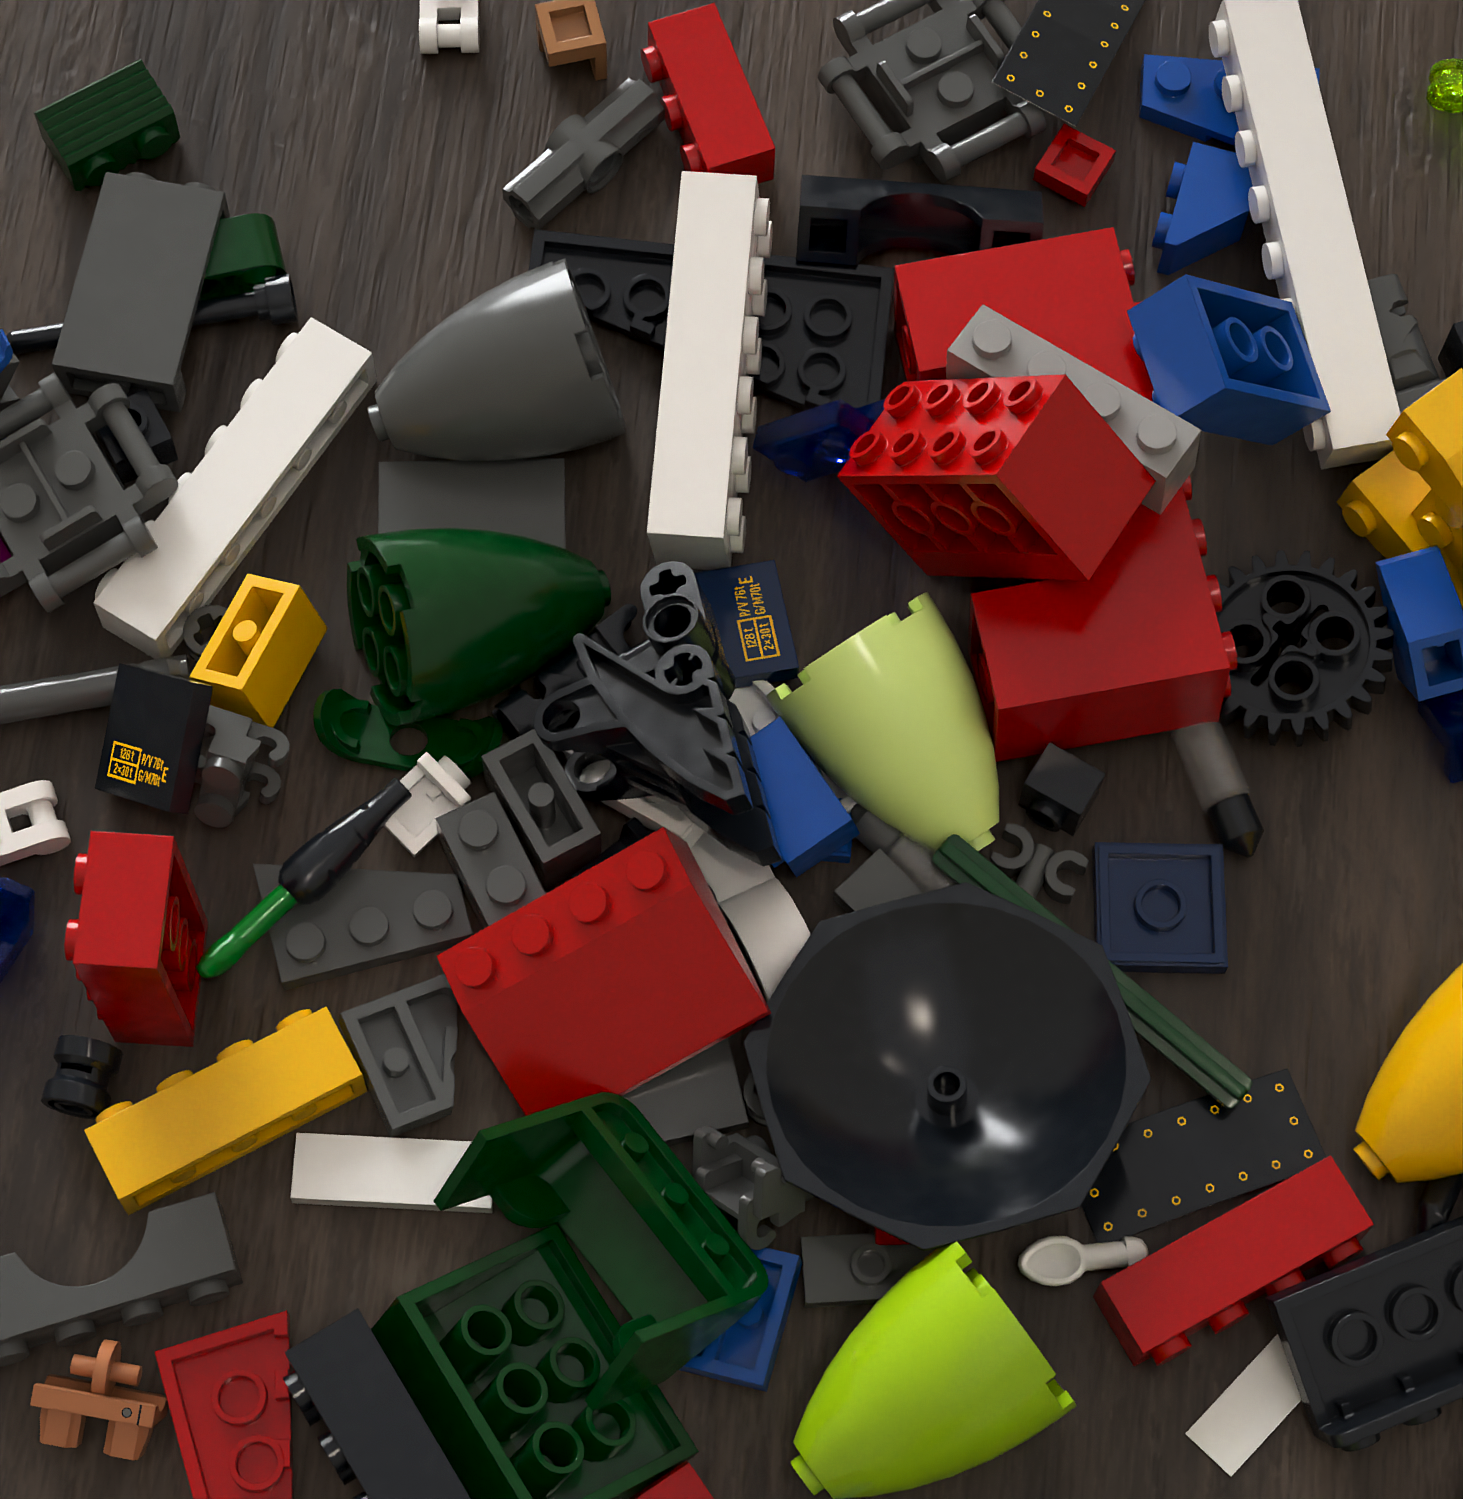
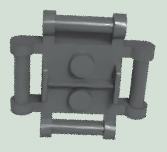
(930, 83)
(63, 498)

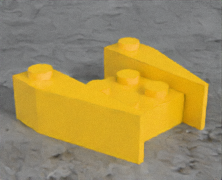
(1417, 489)

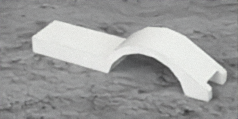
(755, 909)

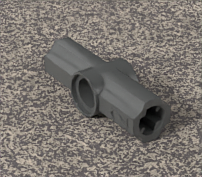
(583, 153)

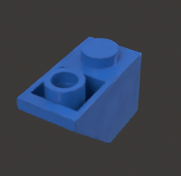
(1208, 207)
(1424, 622)

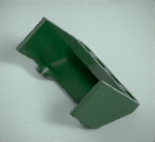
(631, 1217)

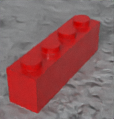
(1232, 1262)

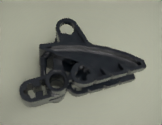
(667, 720)

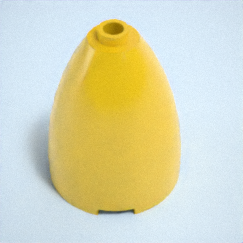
(1416, 1102)

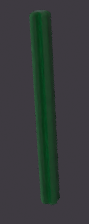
(1148, 1016)

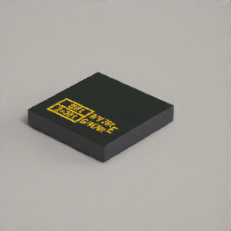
(154, 738)

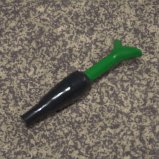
(307, 875)

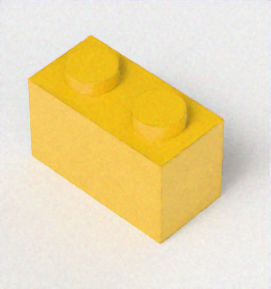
(260, 649)

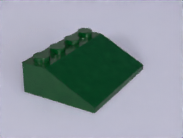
(504, 1375)

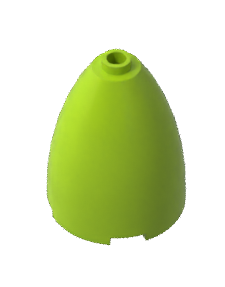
(926, 1387)

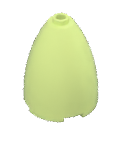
(901, 727)

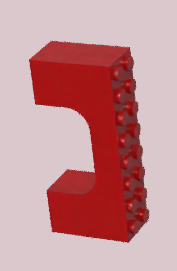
(1143, 635)

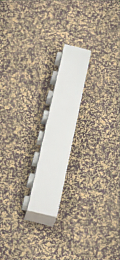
(1306, 221)

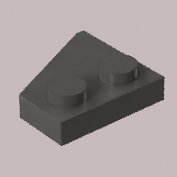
(407, 1052)

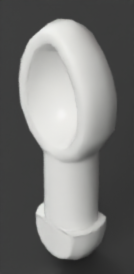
(1064, 1259)

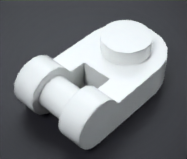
(436, 35)
(46, 833)

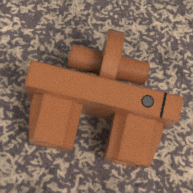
(69, 1401)

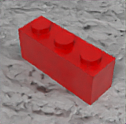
(707, 95)

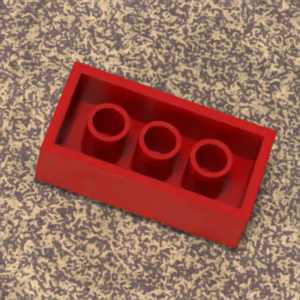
(138, 937)

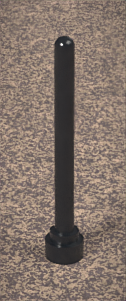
(269, 301)

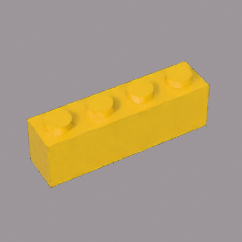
(225, 1108)

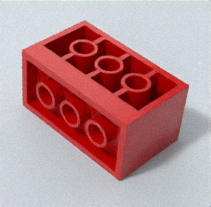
(997, 477)

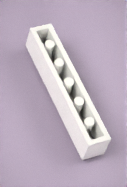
(236, 488)

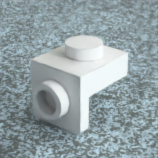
(434, 791)

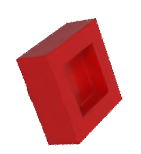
(1074, 165)

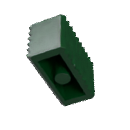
(108, 125)

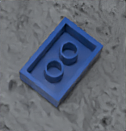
(1228, 360)

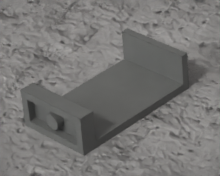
(139, 287)

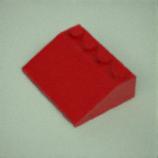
(605, 978)

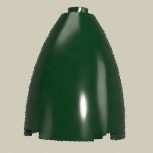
(464, 614)

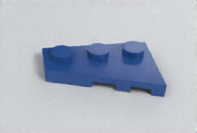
(1187, 97)

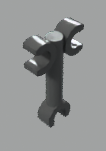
(1038, 865)

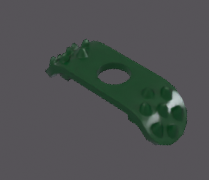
(362, 735)

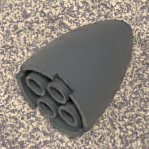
(503, 378)

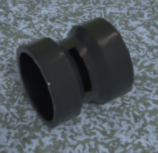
(81, 1076)

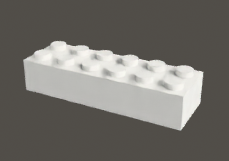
(706, 371)

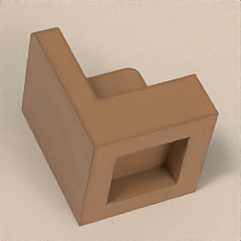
(572, 33)

